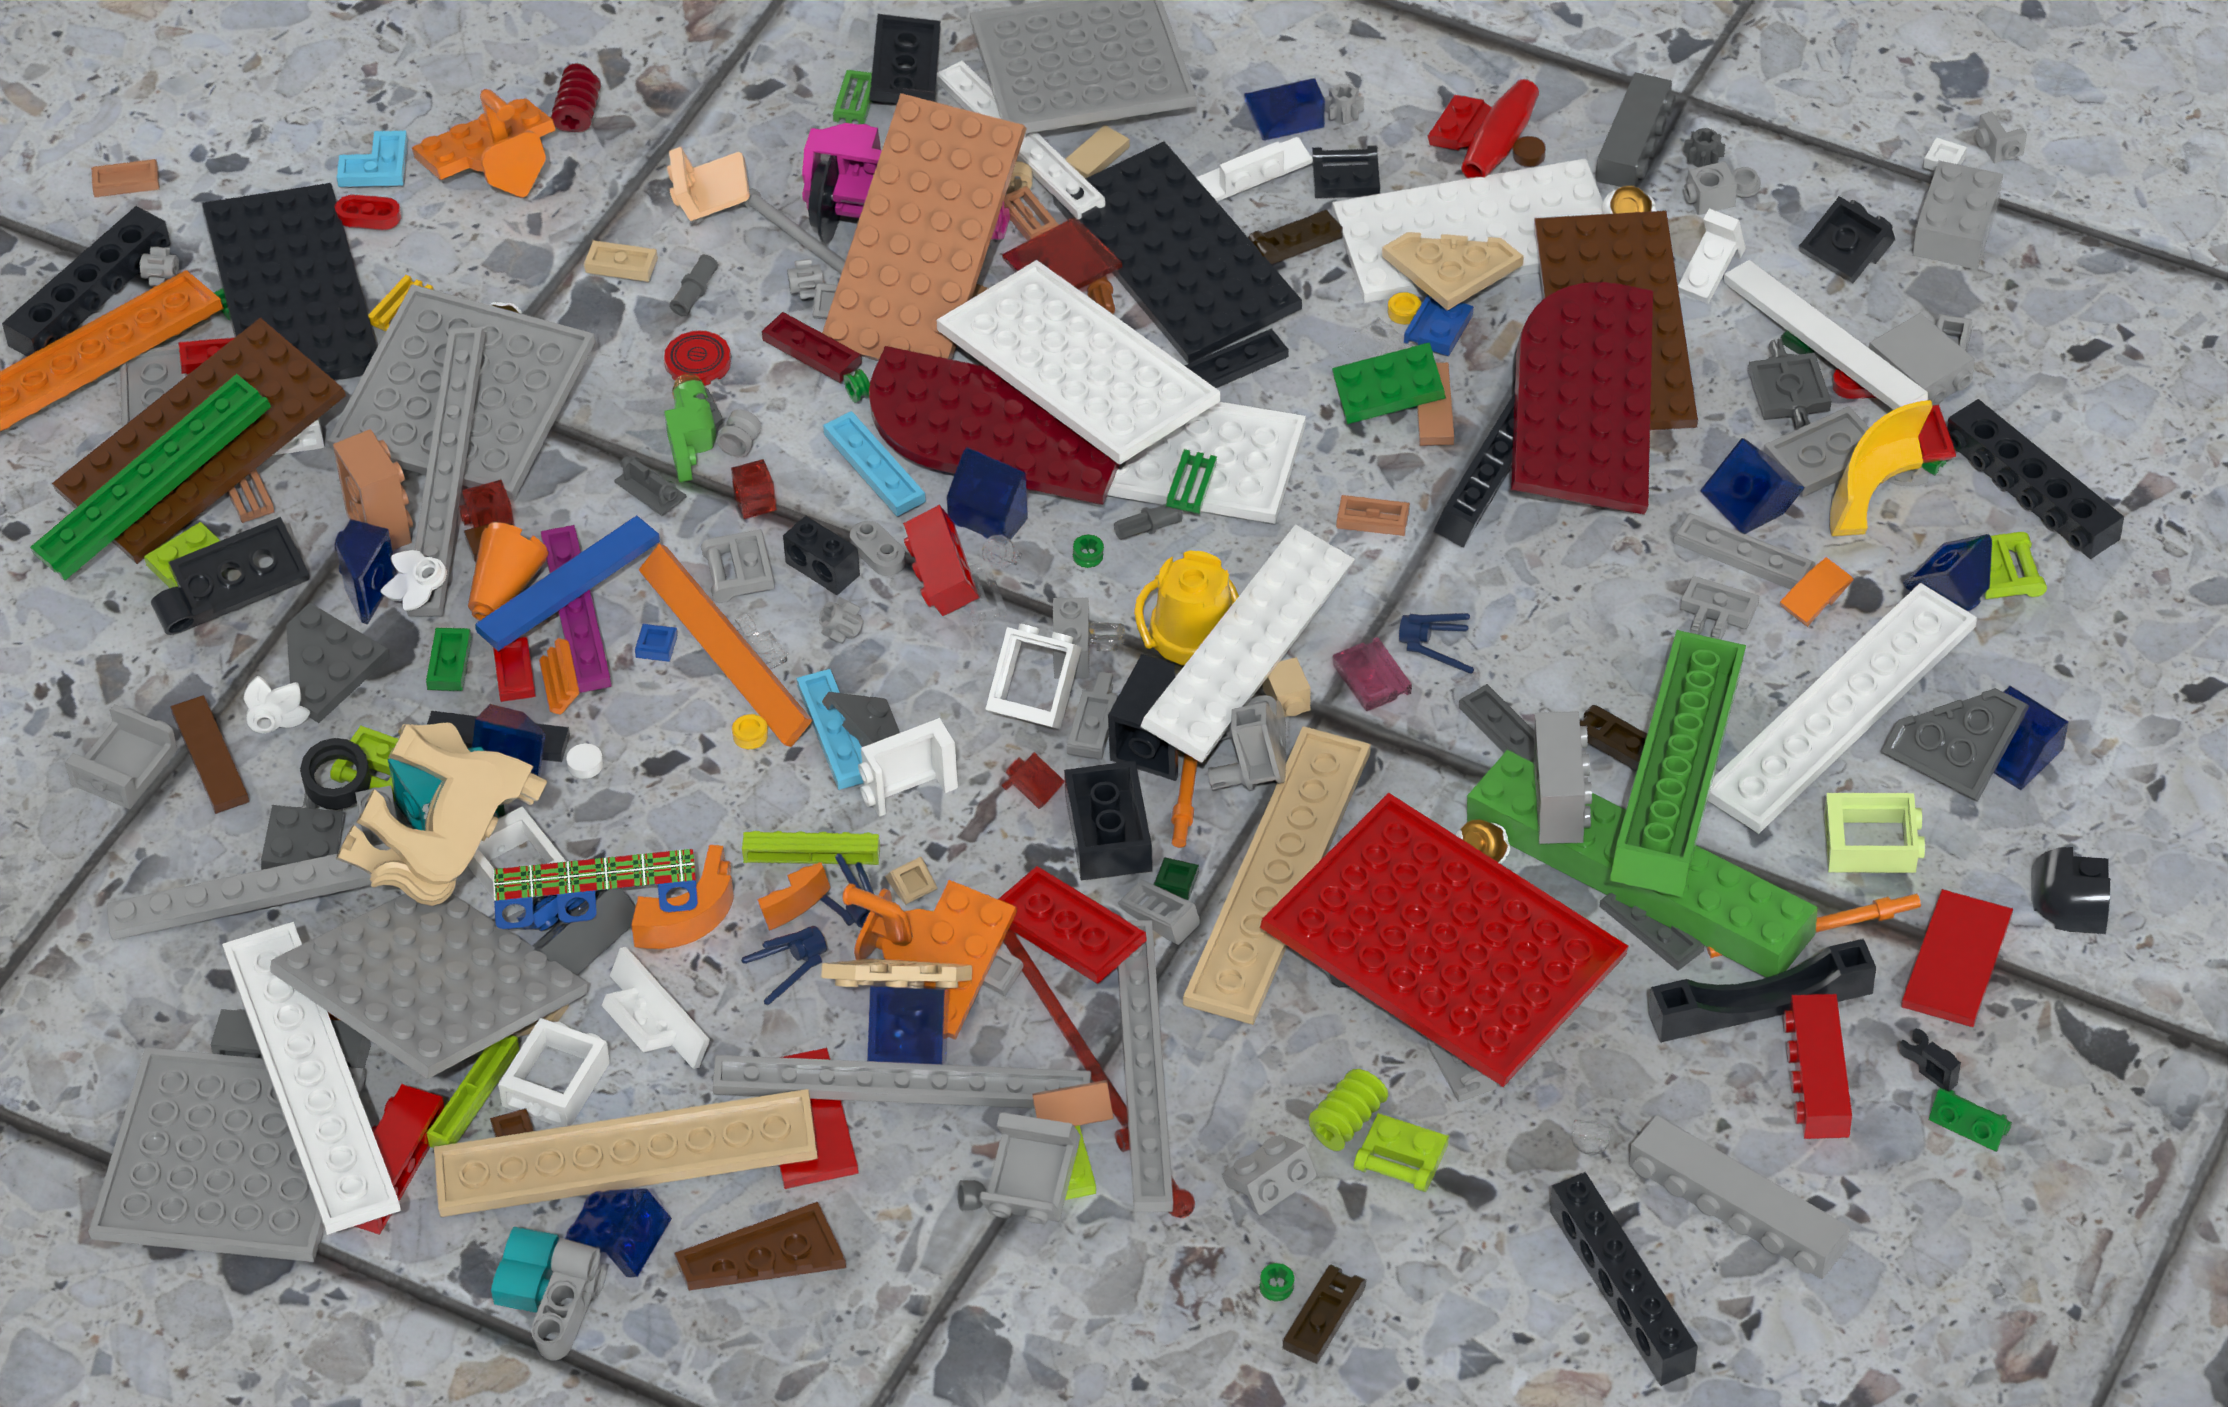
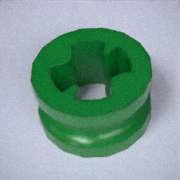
(857, 385)
(1086, 559)
(1276, 1271)

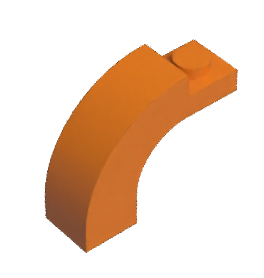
(665, 930)

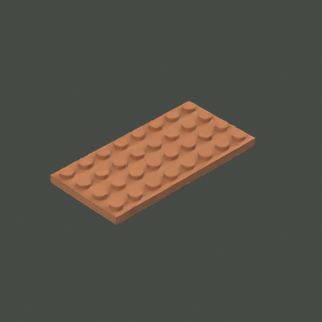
(923, 227)

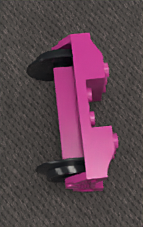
(844, 180)

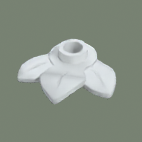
(412, 582)
(278, 705)

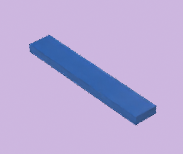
(567, 583)

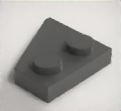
(865, 717)

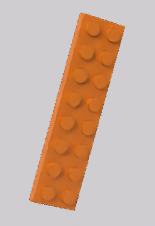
(103, 345)

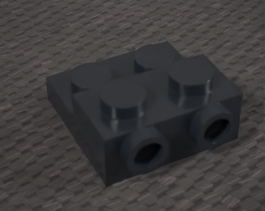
(1848, 239)

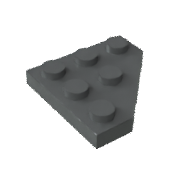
(328, 659)
(1959, 740)

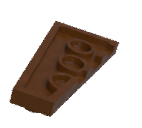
(770, 1249)

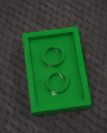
(1388, 383)

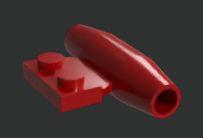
(1484, 128)

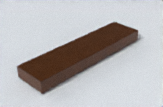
(209, 754)

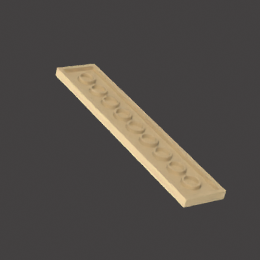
(1287, 844)
(624, 1153)

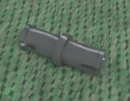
(694, 285)

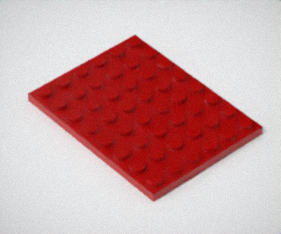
(1445, 938)

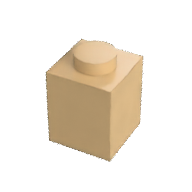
(1289, 686)

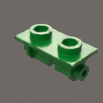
(1969, 1119)

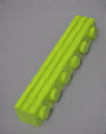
(810, 847)
(473, 1092)

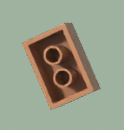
(373, 486)

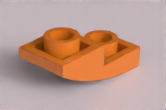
(1815, 591)
(806, 889)

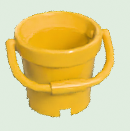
(1189, 604)

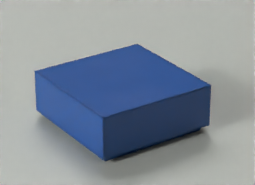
(656, 642)

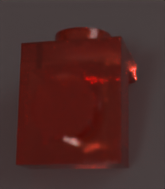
(1033, 779)

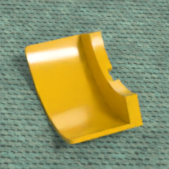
(1881, 453)

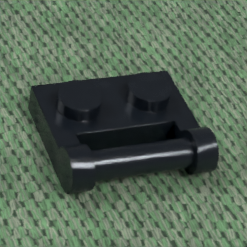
(1345, 180)

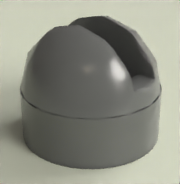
(968, 1195)

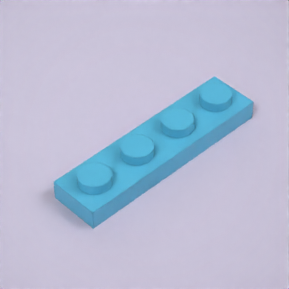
(874, 463)
(838, 745)

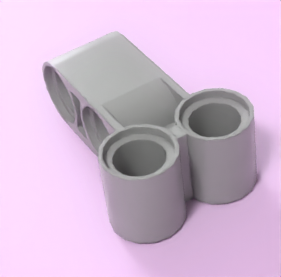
(574, 1276)

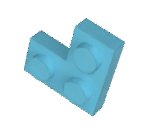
(381, 167)

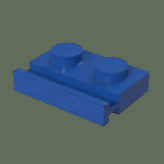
(1438, 326)

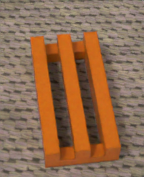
(559, 676)

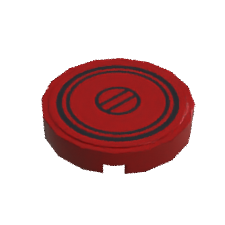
(698, 354)

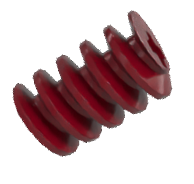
(576, 99)

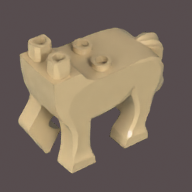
(457, 819)

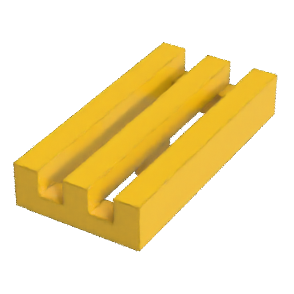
(387, 308)

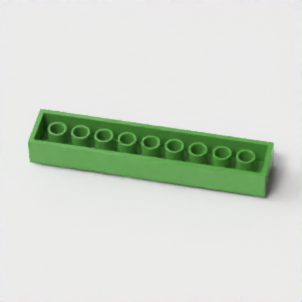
(1678, 764)
(1720, 903)

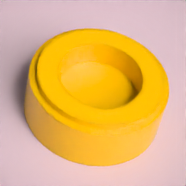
(1403, 307)
(750, 731)

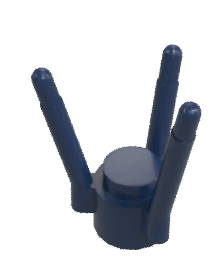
(1417, 629)
(853, 912)
(803, 945)

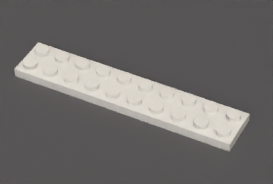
(1247, 643)
(1839, 707)
(312, 1086)

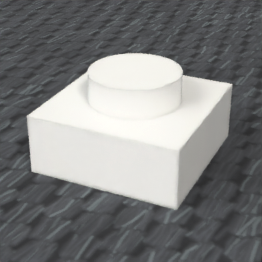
(1944, 151)

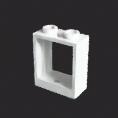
(997, 698)
(509, 833)
(543, 1102)

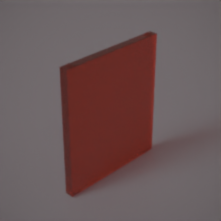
(1067, 251)

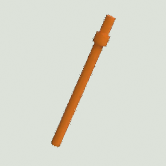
(1183, 811)
(1881, 909)

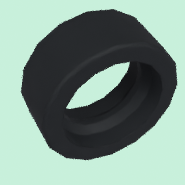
(330, 750)

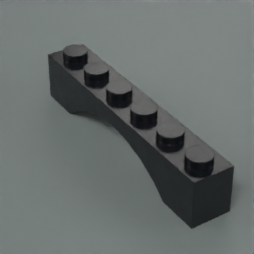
(1696, 1008)

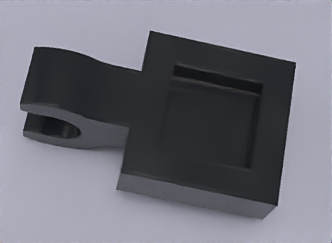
(1935, 1063)

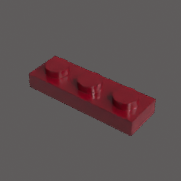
(811, 347)

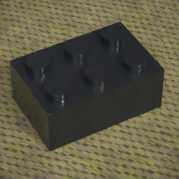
(1108, 820)

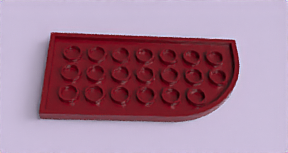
(1585, 397)
(941, 406)

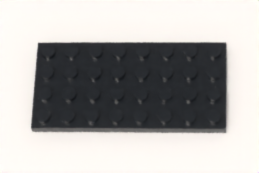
(1183, 254)
(293, 267)

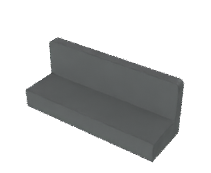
(579, 943)

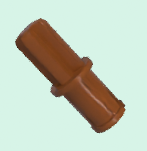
(1101, 293)

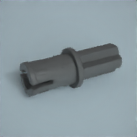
(1148, 521)

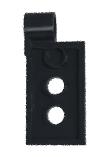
(887, 77)
(204, 592)

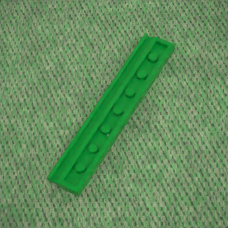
(150, 477)

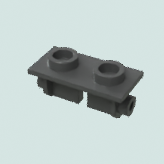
(648, 486)

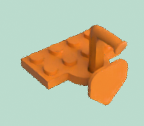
(499, 143)
(961, 930)

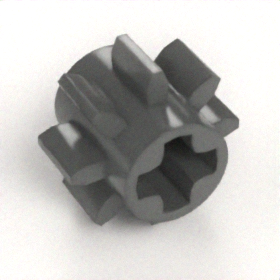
(1704, 147)

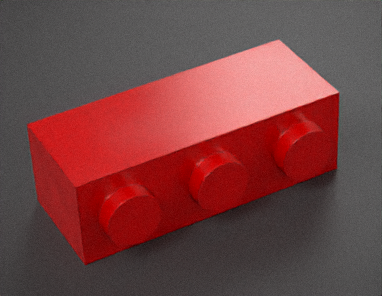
(940, 561)

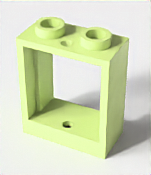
(1872, 808)

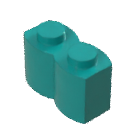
(524, 1269)

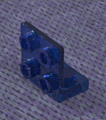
(622, 1225)

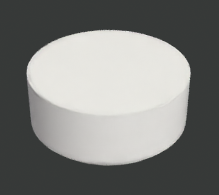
(584, 761)

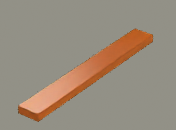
(725, 645)

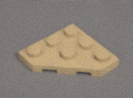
(1451, 266)
(895, 973)

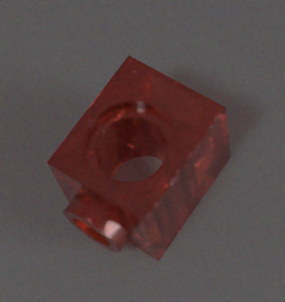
(753, 489)
(486, 505)

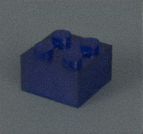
(908, 1024)

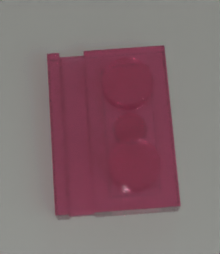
(1371, 674)

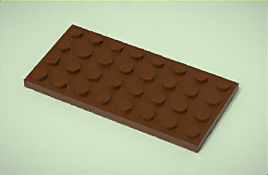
(1636, 253)
(265, 360)

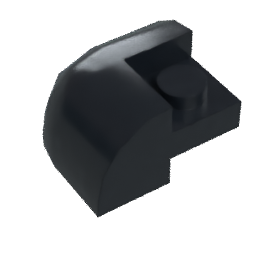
(2072, 890)

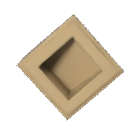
(911, 880)

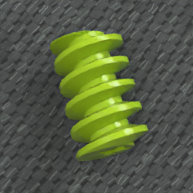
(1347, 1108)

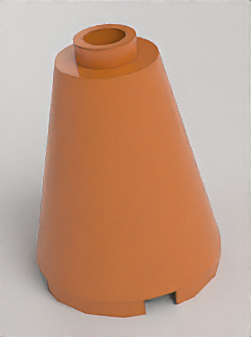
(503, 567)

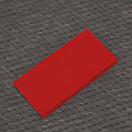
(1071, 925)
(1957, 958)
(832, 1139)

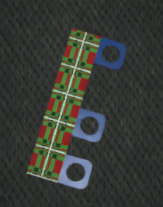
(585, 877)

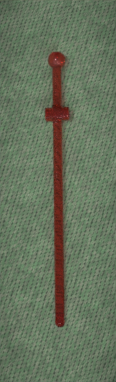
(1182, 1199)

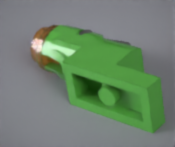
(691, 423)

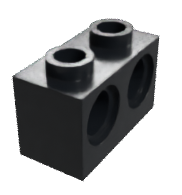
(821, 555)

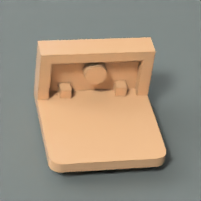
(707, 186)

